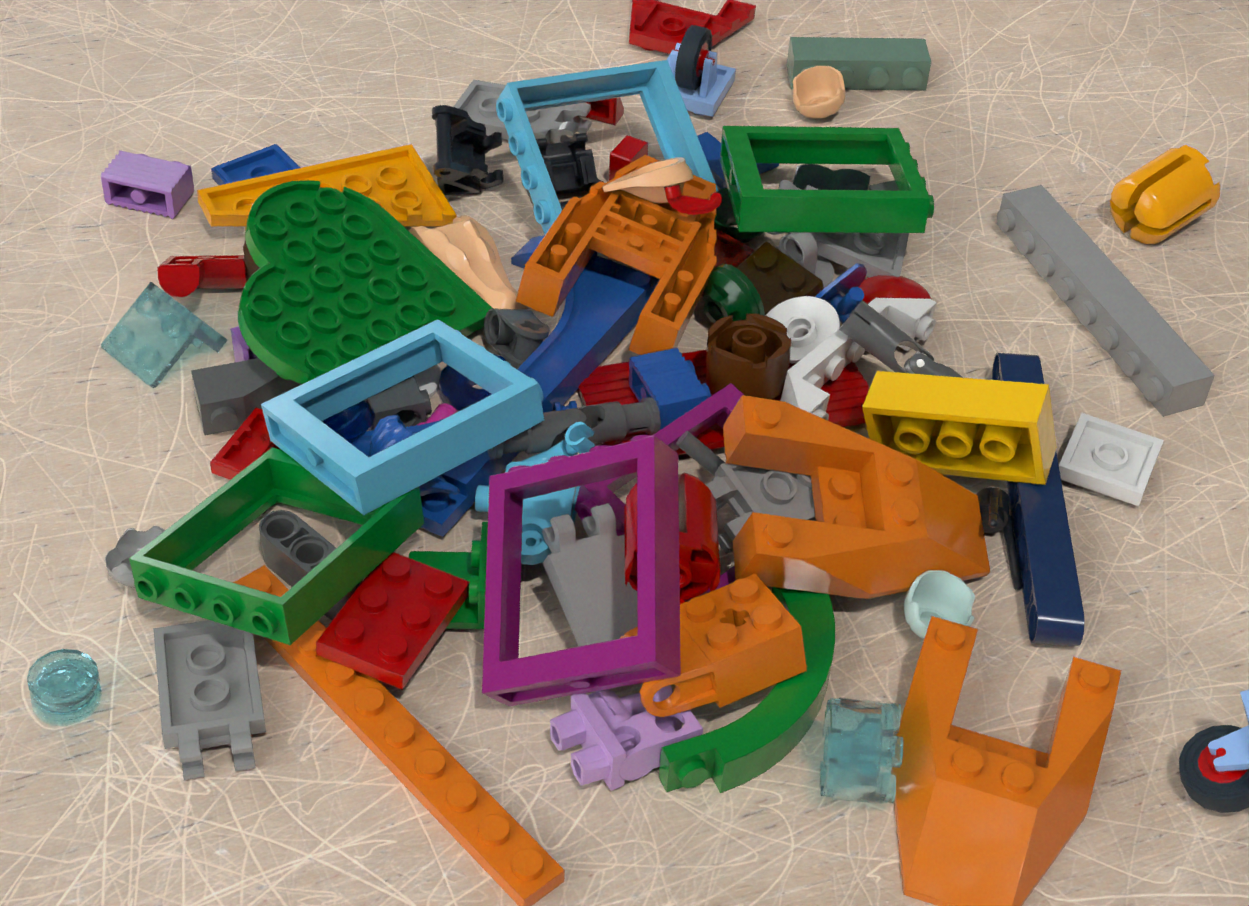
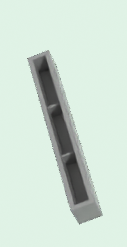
(1105, 301)

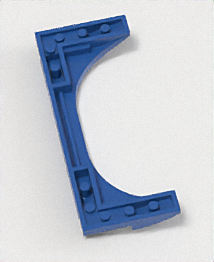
(594, 321)

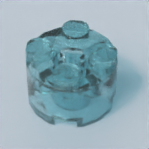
(860, 750)

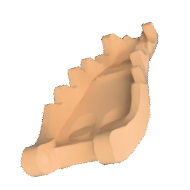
(473, 257)

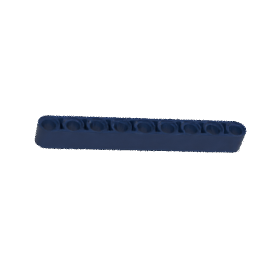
(1043, 536)

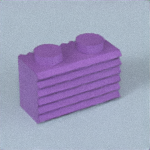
(147, 184)

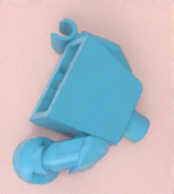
(540, 509)

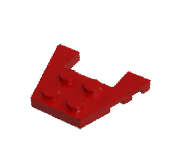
(663, 25)

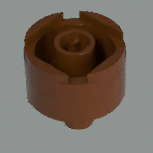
(749, 355)

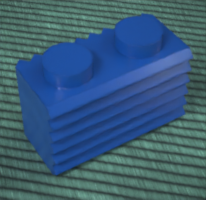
(667, 380)

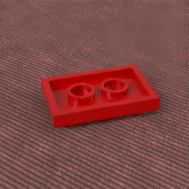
(393, 619)

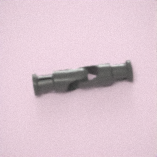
(607, 420)

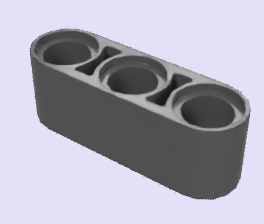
(294, 549)

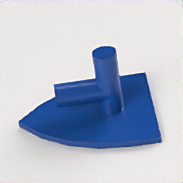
(845, 291)

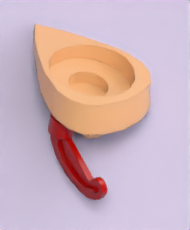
(665, 183)

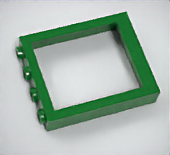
(823, 210)
(166, 564)

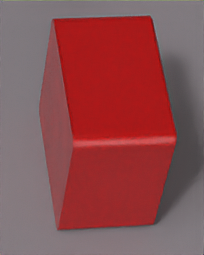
(625, 153)

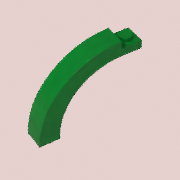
(775, 725)

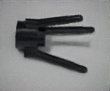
(995, 517)

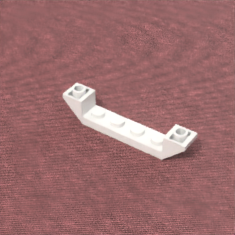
(829, 358)

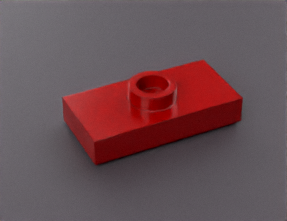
(243, 447)

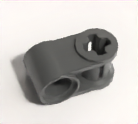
(514, 333)

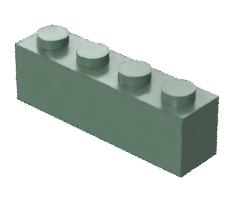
(864, 61)

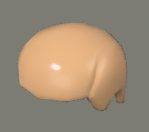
(818, 91)

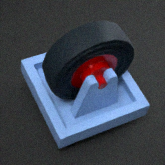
(697, 74)
(1217, 766)

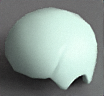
(940, 596)

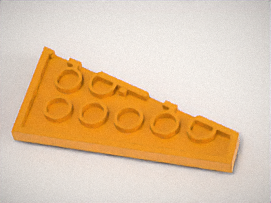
(389, 177)

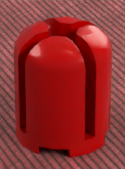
(697, 538)

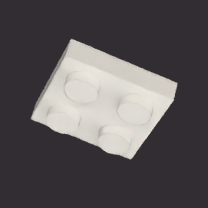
(1109, 459)

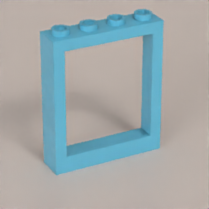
(658, 93)
(370, 482)

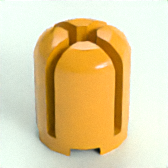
(1164, 195)

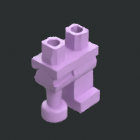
(618, 735)

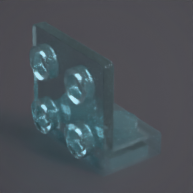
(156, 335)

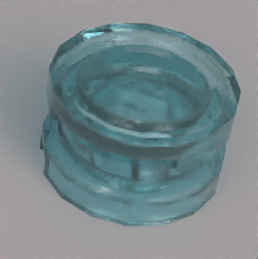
(64, 687)

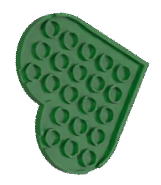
(340, 281)

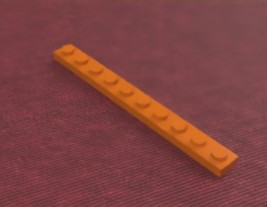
(421, 764)

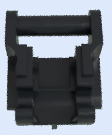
(462, 152)
(569, 165)

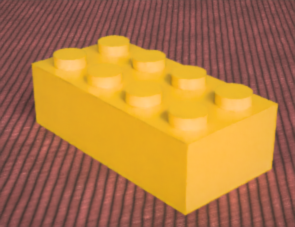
(965, 424)

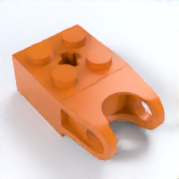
(729, 648)

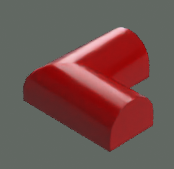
(184, 274)

